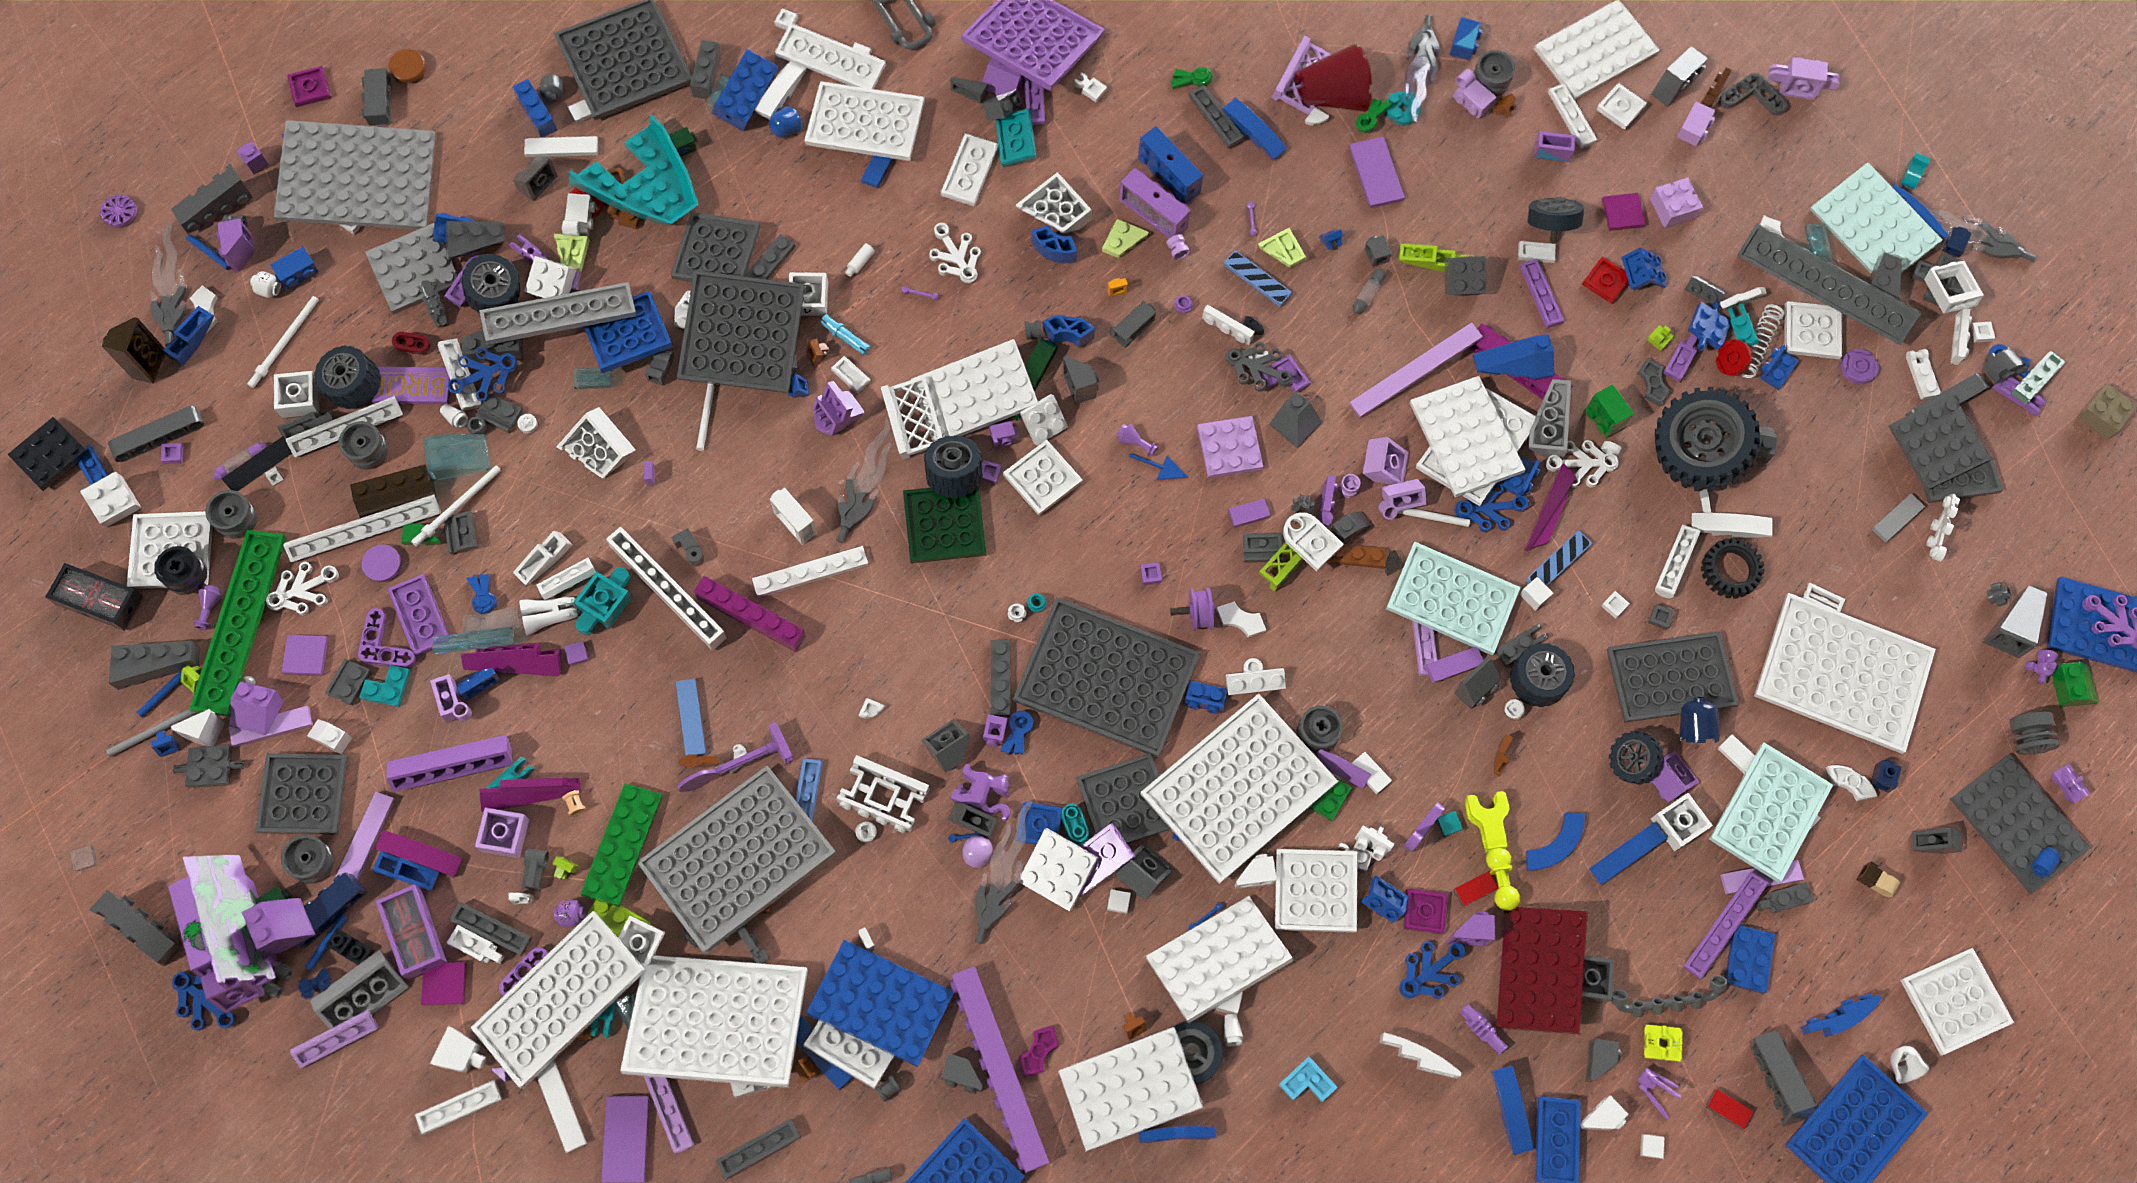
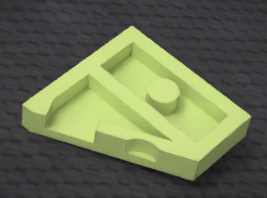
(1123, 238)
(1284, 248)
(572, 250)

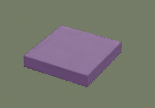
(305, 655)

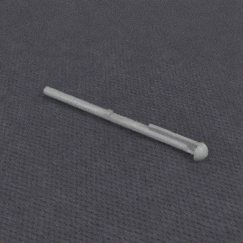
(160, 727)

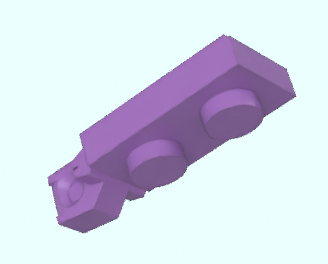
(1681, 359)

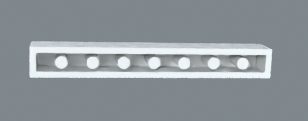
(666, 588)

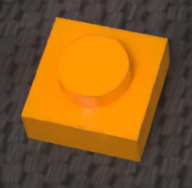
(1117, 286)

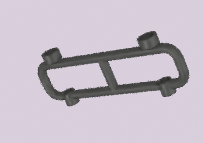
(926, 22)

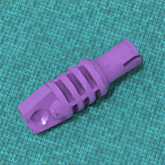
(1482, 1028)

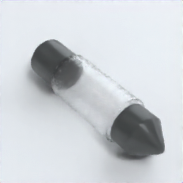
(1368, 291)

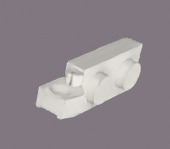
(474, 945)

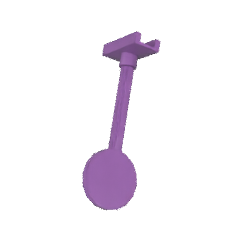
(703, 777)

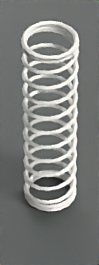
(1760, 333)

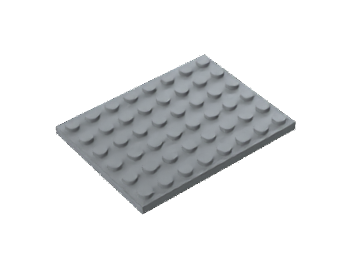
(355, 175)
(736, 859)

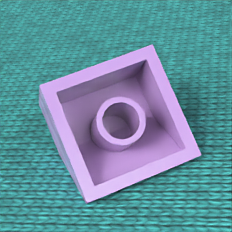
(1385, 461)

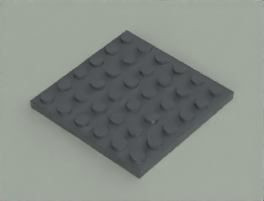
(623, 58)
(741, 332)

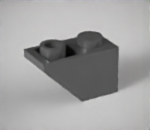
(1002, 105)
(960, 1072)

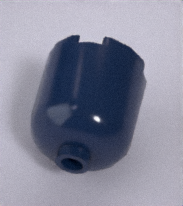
(1699, 721)

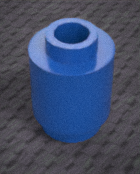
(2046, 862)

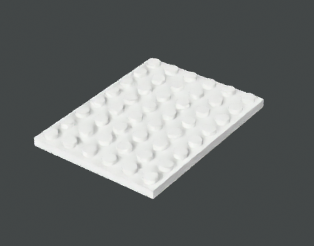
(1845, 673)
(1238, 788)
(715, 1021)

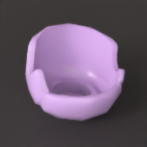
(977, 851)

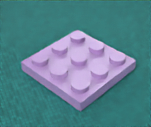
(1230, 447)

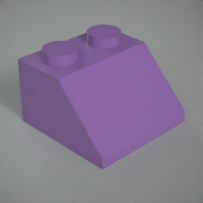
(1001, 78)
(254, 708)
(1674, 777)
(1476, 931)

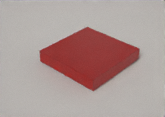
(1606, 280)

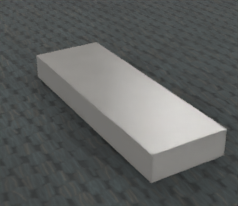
(1898, 518)

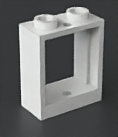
(1958, 302)
(793, 515)

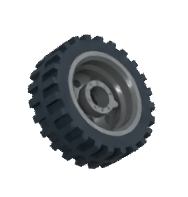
(1698, 409)

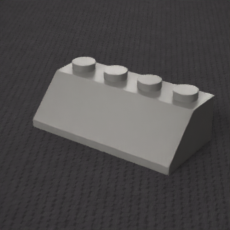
(361, 989)

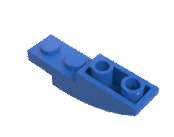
(1845, 1016)

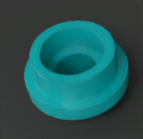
(1036, 597)

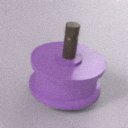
(1200, 609)

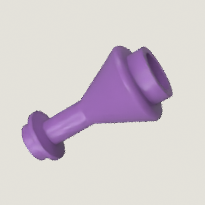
(1129, 435)
(209, 598)

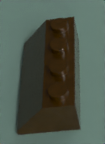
(135, 350)
(392, 490)

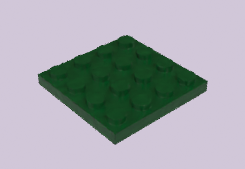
(943, 526)

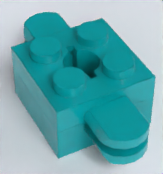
(602, 600)

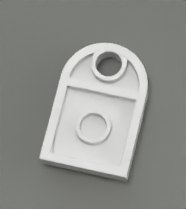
(1312, 540)

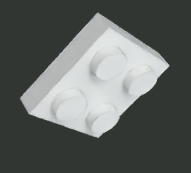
(1621, 106)
(1044, 419)

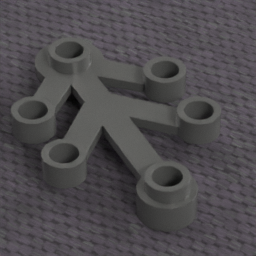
(1256, 366)

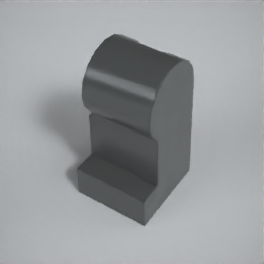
(660, 367)
(693, 551)

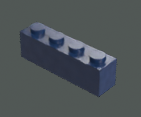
(331, 904)

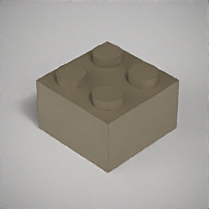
(2107, 411)

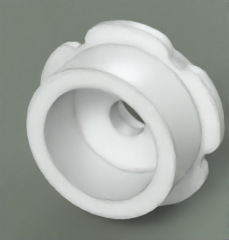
(1016, 608)

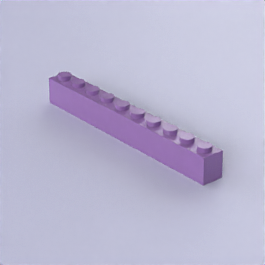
(1000, 1070)

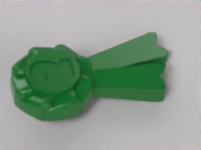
(1198, 77)
(1367, 121)

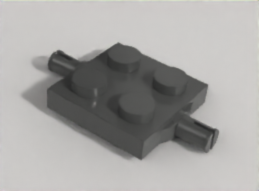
(208, 766)

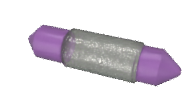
(237, 460)

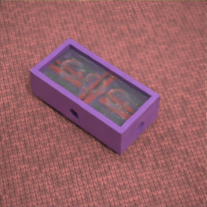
(1154, 204)
(411, 932)

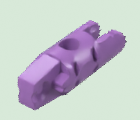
(528, 251)

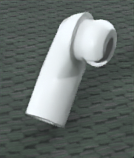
(738, 751)

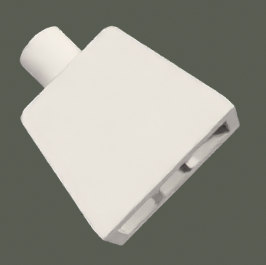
(457, 1052)

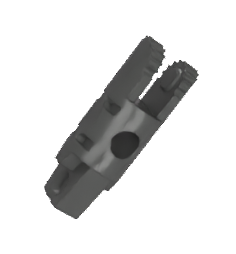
(433, 303)

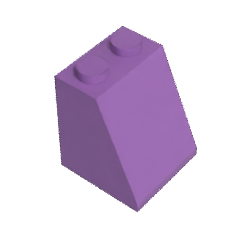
(278, 924)

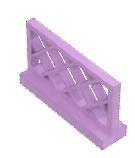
(1294, 65)

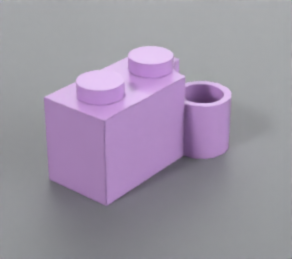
(1473, 94)
(1402, 497)
(449, 700)

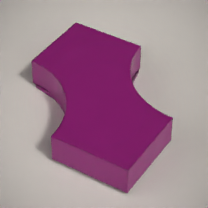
(1033, 1059)

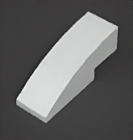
(542, 557)

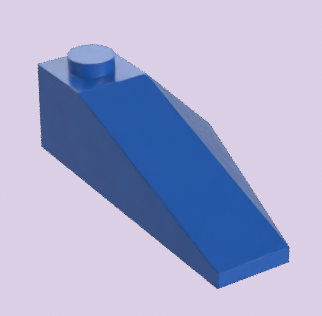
(1527, 358)

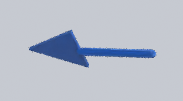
(1169, 469)

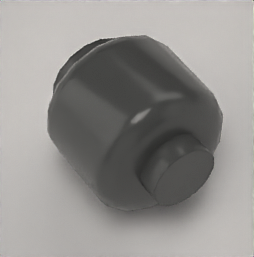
(551, 87)

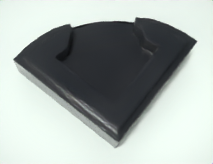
(1254, 325)

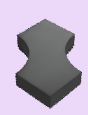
(1652, 377)

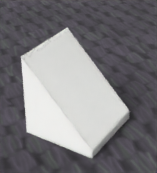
(273, 476)

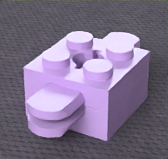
(1803, 78)

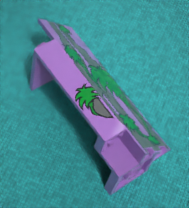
(216, 933)

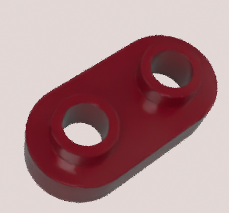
(412, 343)

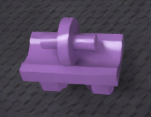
(2070, 784)

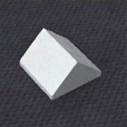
(201, 728)
(641, 940)

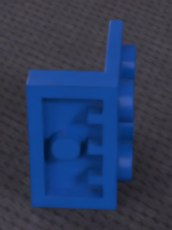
(1643, 268)

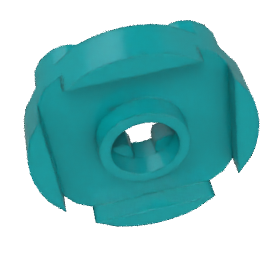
(1396, 114)

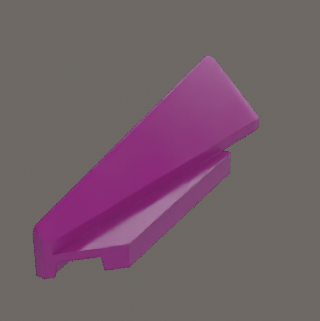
(1551, 508)
(515, 659)
(526, 791)

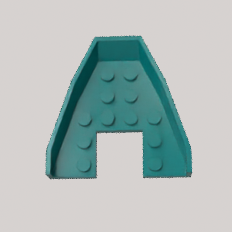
(656, 193)

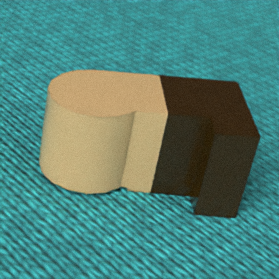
(1878, 880)

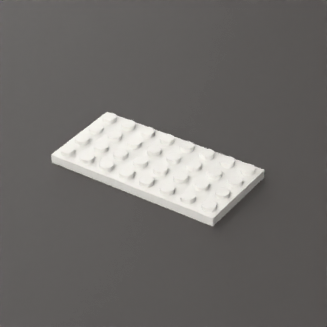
(557, 999)

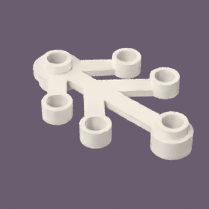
(956, 256)
(1585, 462)
(1942, 526)
(299, 589)

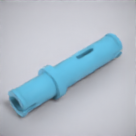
(838, 330)

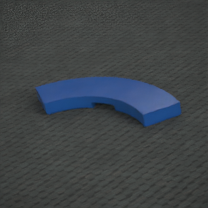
(1561, 847)

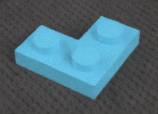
(1309, 1076)

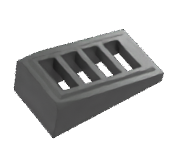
(973, 90)

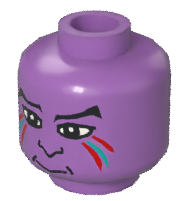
(569, 913)

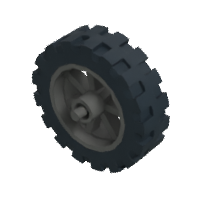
(1651, 767)

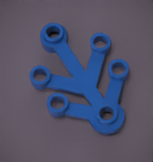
(485, 372)
(1488, 509)
(1428, 972)
(198, 1000)

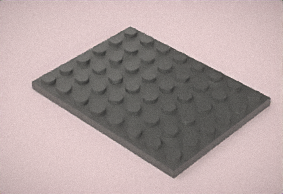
(1106, 677)

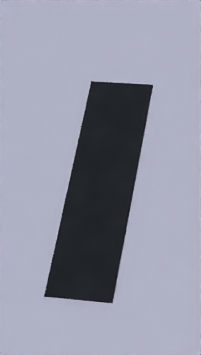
(257, 465)

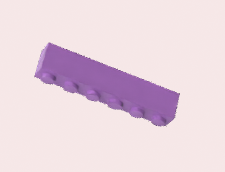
(449, 763)

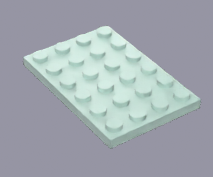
(1874, 220)
(1453, 598)
(1771, 812)

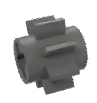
(1303, 504)
(1999, 594)

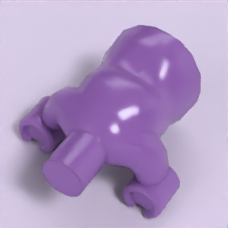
(2045, 665)

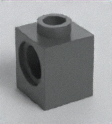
(1377, 250)

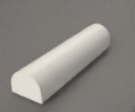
(1677, 561)

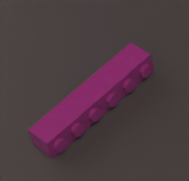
(1491, 340)
(749, 614)

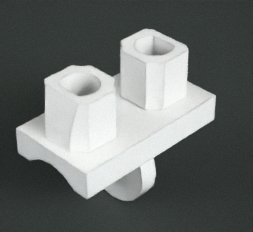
(1374, 840)

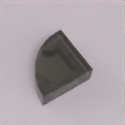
(1393, 563)

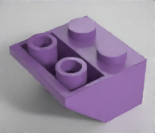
(236, 243)

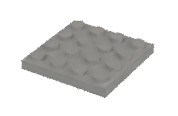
(406, 263)

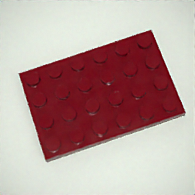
(1542, 970)

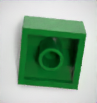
(2074, 685)

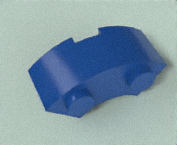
(1054, 246)
(1069, 329)

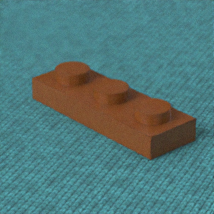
(1360, 556)

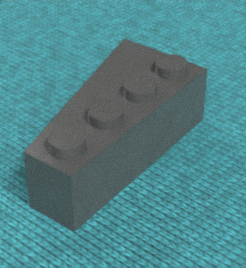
(212, 201)
(143, 662)
(137, 927)
(1783, 1078)

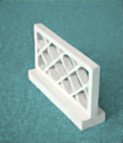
(896, 420)

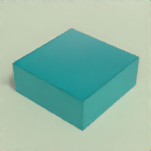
(1449, 823)

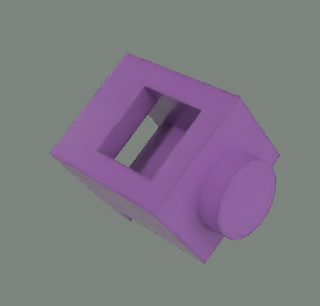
(1003, 434)
(998, 724)

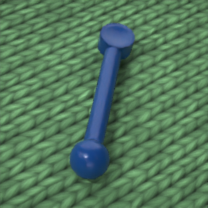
(952, 838)
(1219, 906)

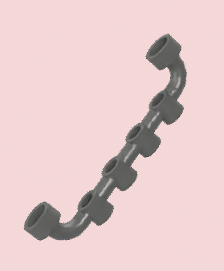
(1620, 997)

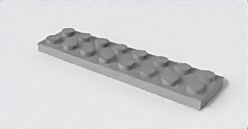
(557, 313)

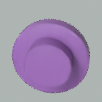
(1183, 304)

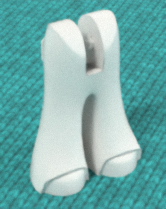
(554, 614)

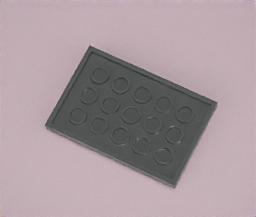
(1664, 674)
(2018, 821)

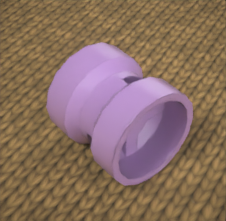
(1178, 247)
(1352, 483)

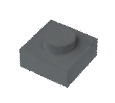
(1660, 616)

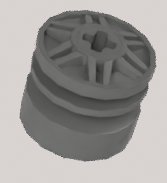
(2034, 733)

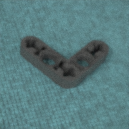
(1755, 89)

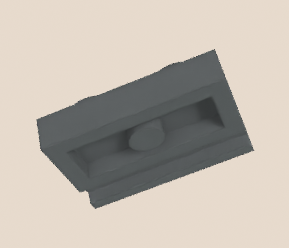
(499, 413)
(461, 532)
(1261, 547)
(348, 682)

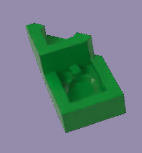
(410, 531)

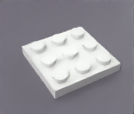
(1813, 330)
(1042, 477)
(1058, 869)

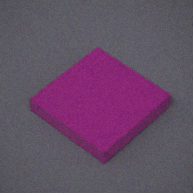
(309, 86)
(1623, 211)
(1425, 911)
(444, 985)

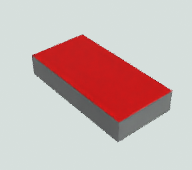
(1475, 889)
(1729, 1109)

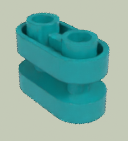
(1074, 824)

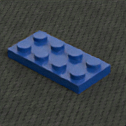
(1557, 1140)

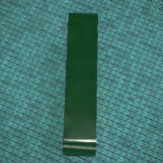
(1038, 364)

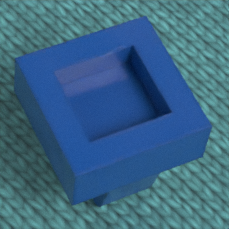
(1329, 237)
(799, 386)
(164, 744)

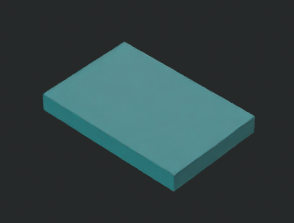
(1016, 138)

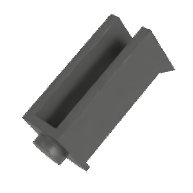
(1133, 324)

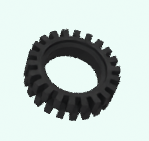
(1718, 583)

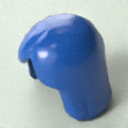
(785, 122)

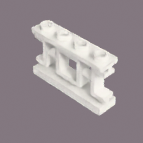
(889, 780)

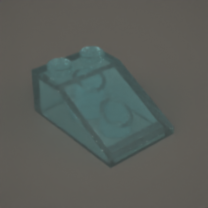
(455, 455)

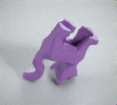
(978, 794)

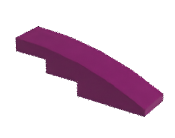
(418, 853)

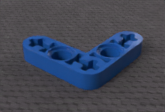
(1179, 1132)

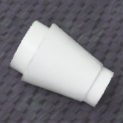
(454, 416)
(1232, 1031)

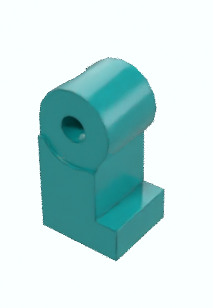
(1914, 170)

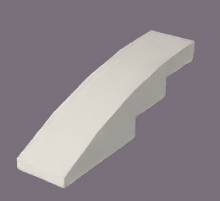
(780, 89)
(1732, 524)
(1426, 1059)

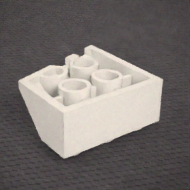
(1057, 205)
(597, 443)

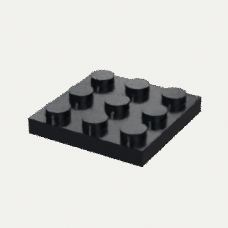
(48, 453)

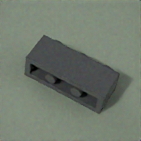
(705, 69)
(376, 96)

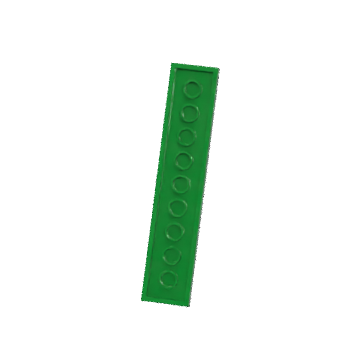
(238, 622)

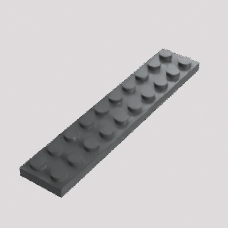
(1829, 284)

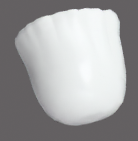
(1914, 1065)

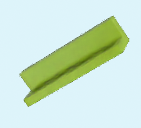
(1287, 568)

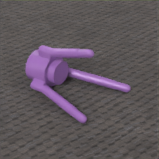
(1650, 1079)

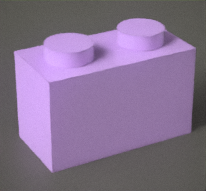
(1696, 123)

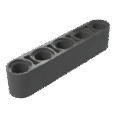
(1963, 392)
(156, 433)

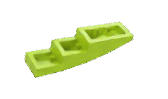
(1426, 256)

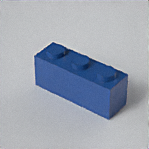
(534, 108)

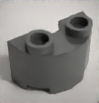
(2003, 365)

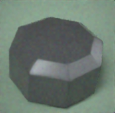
(477, 425)

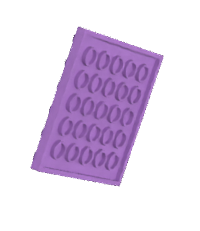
(1033, 38)

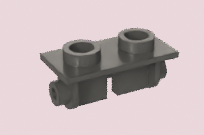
(1704, 291)

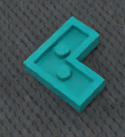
(390, 691)

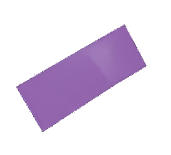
(1343, 768)

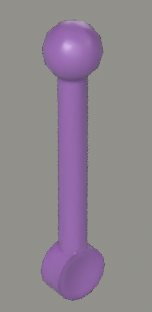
(1250, 206)
(905, 290)

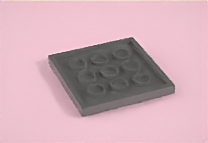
(715, 246)
(1939, 442)
(302, 794)
(1115, 798)

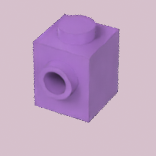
(252, 157)

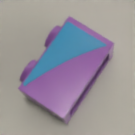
(1554, 146)

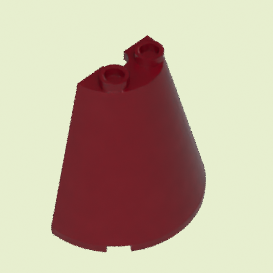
(1337, 80)

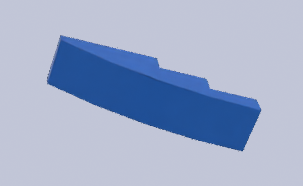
(1254, 127)
(1922, 211)
(1627, 853)
(1512, 1110)

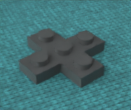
(1950, 284)

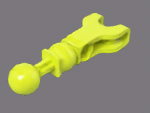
(1495, 844)

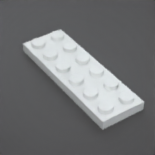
(830, 57)

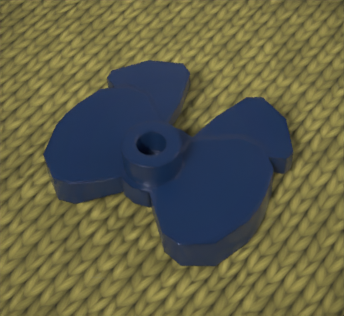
(321, 981)

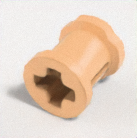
(575, 809)

